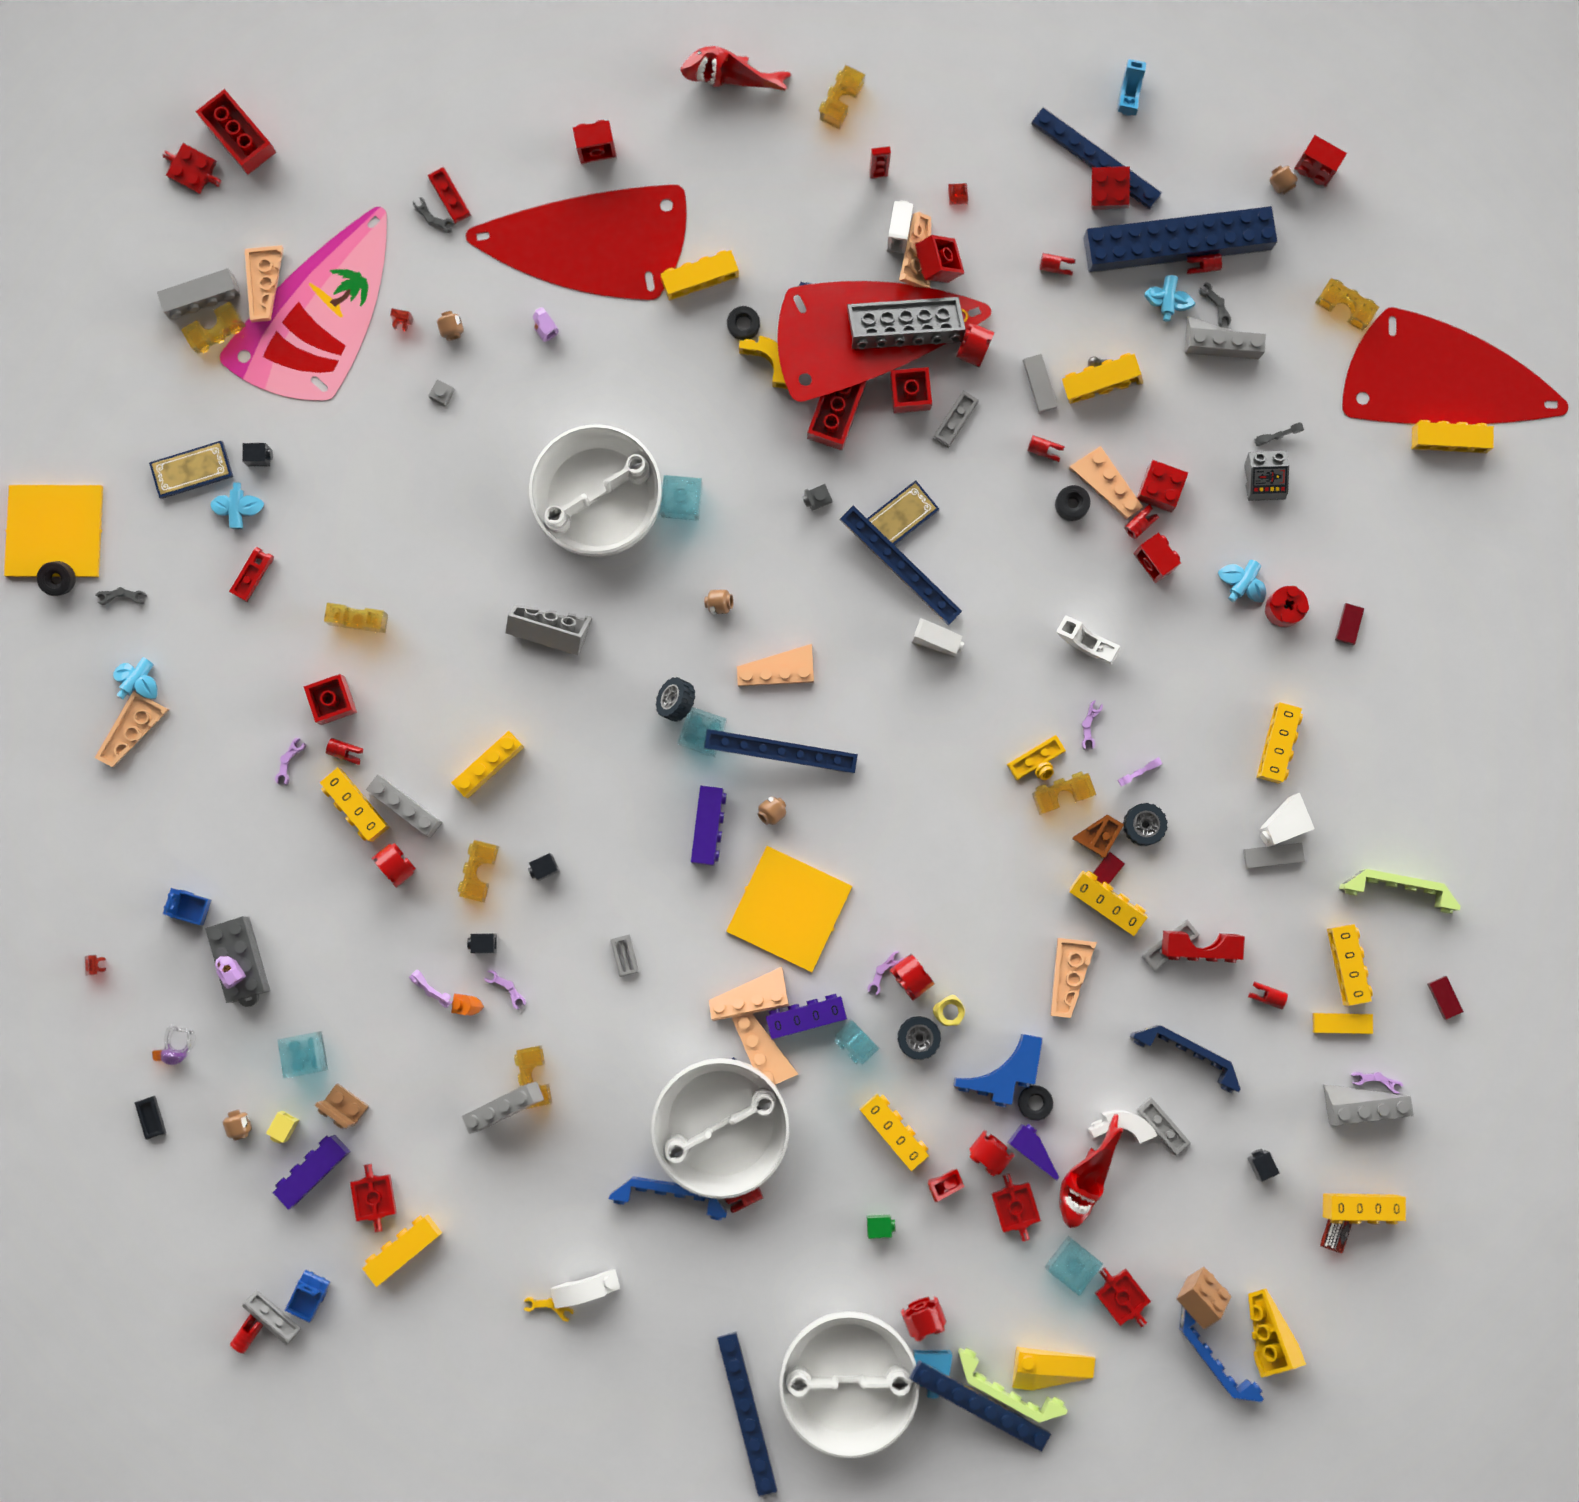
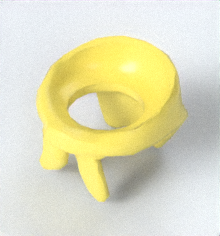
(938, 1011)

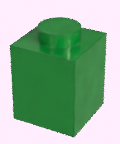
(880, 1226)

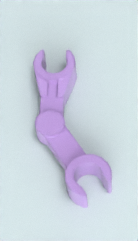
(1087, 723)
(285, 759)
(1151, 765)
(881, 969)
(418, 979)
(508, 985)
(1389, 1083)

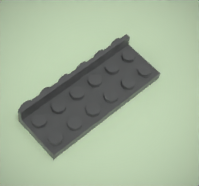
(906, 323)

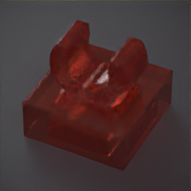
(958, 193)
(401, 316)
(91, 965)

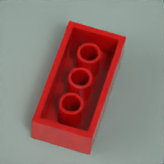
(236, 131)
(835, 416)

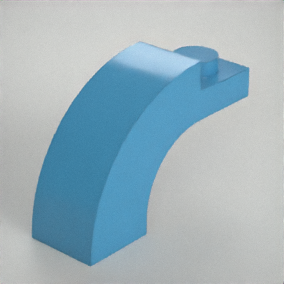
(1131, 87)

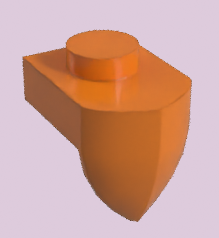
(466, 1005)

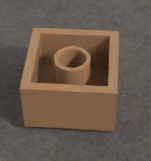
(1204, 1297)

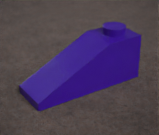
(1031, 1146)

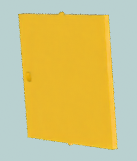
(52, 526)
(789, 908)

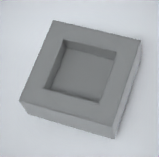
(441, 392)

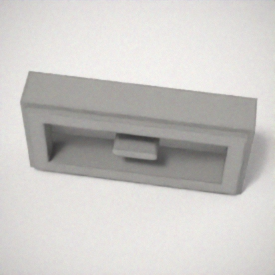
(633, 959)

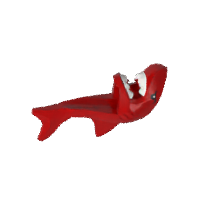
(721, 66)
(1086, 1180)

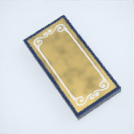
(191, 469)
(904, 513)

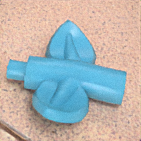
(1168, 298)
(236, 506)
(1244, 581)
(136, 679)

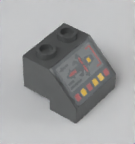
(1267, 475)

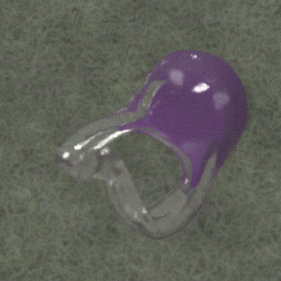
(169, 1054)

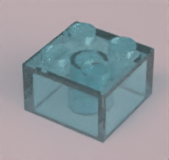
(681, 497)
(695, 728)
(855, 1041)
(302, 1054)
(1073, 1265)

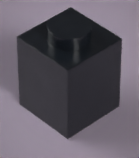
(257, 454)
(543, 867)
(482, 943)
(1263, 1165)

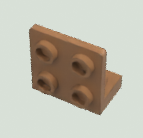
(342, 1107)

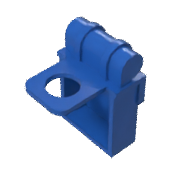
(186, 906)
(307, 1296)

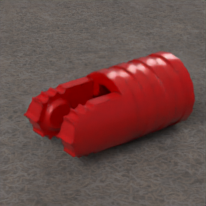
(1207, 263)
(1052, 264)
(1040, 447)
(1140, 523)
(341, 750)
(1271, 996)
(746, 1200)
(246, 1336)

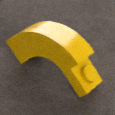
(767, 349)

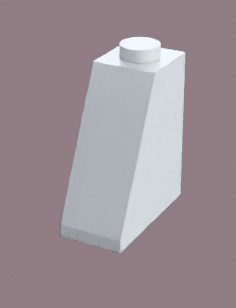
(899, 226)
(937, 638)
(1286, 822)

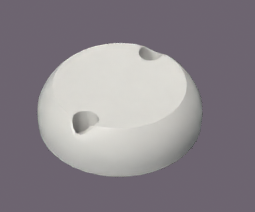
(595, 491)
(719, 1126)
(849, 1387)

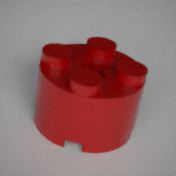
(975, 344)
(1289, 596)
(393, 865)
(912, 977)
(991, 1153)
(924, 1318)

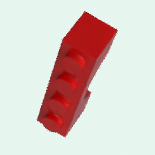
(1226, 946)

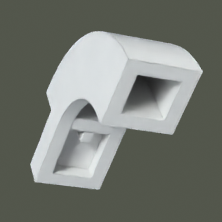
(1086, 641)
(1134, 1124)
(584, 1290)

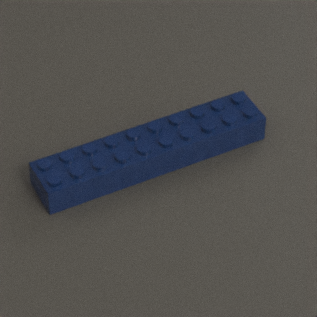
(1179, 238)

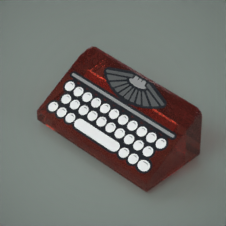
(1336, 1236)

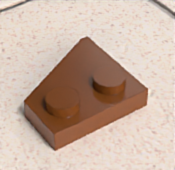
(1100, 835)

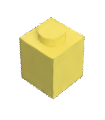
(282, 1127)

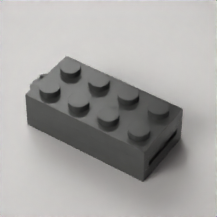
(237, 941)

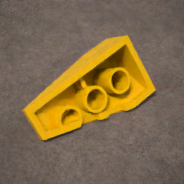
(1274, 1341)
(1044, 1369)

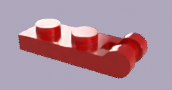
(251, 574)

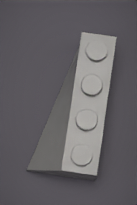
(1218, 341)
(548, 628)
(1360, 1105)

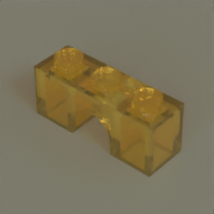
(848, 82)
(1361, 308)
(227, 323)
(348, 617)
(1047, 797)
(480, 854)
(527, 1060)

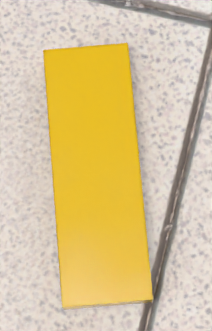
(1040, 754)
(1342, 1023)

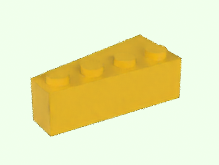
(1102, 378)

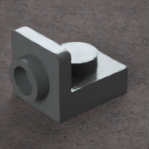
(817, 497)

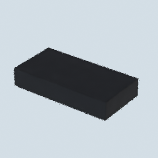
(150, 1117)

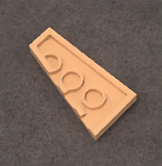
(911, 267)
(262, 279)
(1107, 482)
(782, 668)
(131, 725)
(1069, 973)
(755, 996)
(762, 1049)

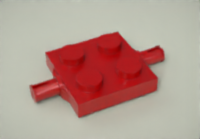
(191, 168)
(373, 1197)
(1015, 1207)
(1122, 1297)

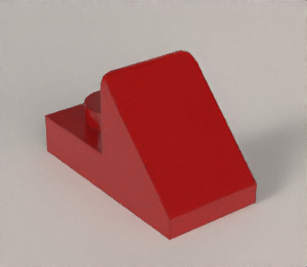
(945, 1185)

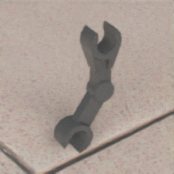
(431, 219)
(1219, 302)
(1262, 439)
(110, 595)

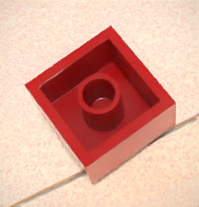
(594, 141)
(1320, 161)
(1110, 188)
(939, 259)
(910, 390)
(1162, 486)
(1157, 557)
(330, 699)

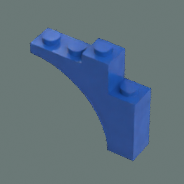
(1020, 1067)

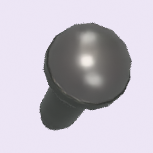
(1095, 361)

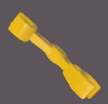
(549, 1304)

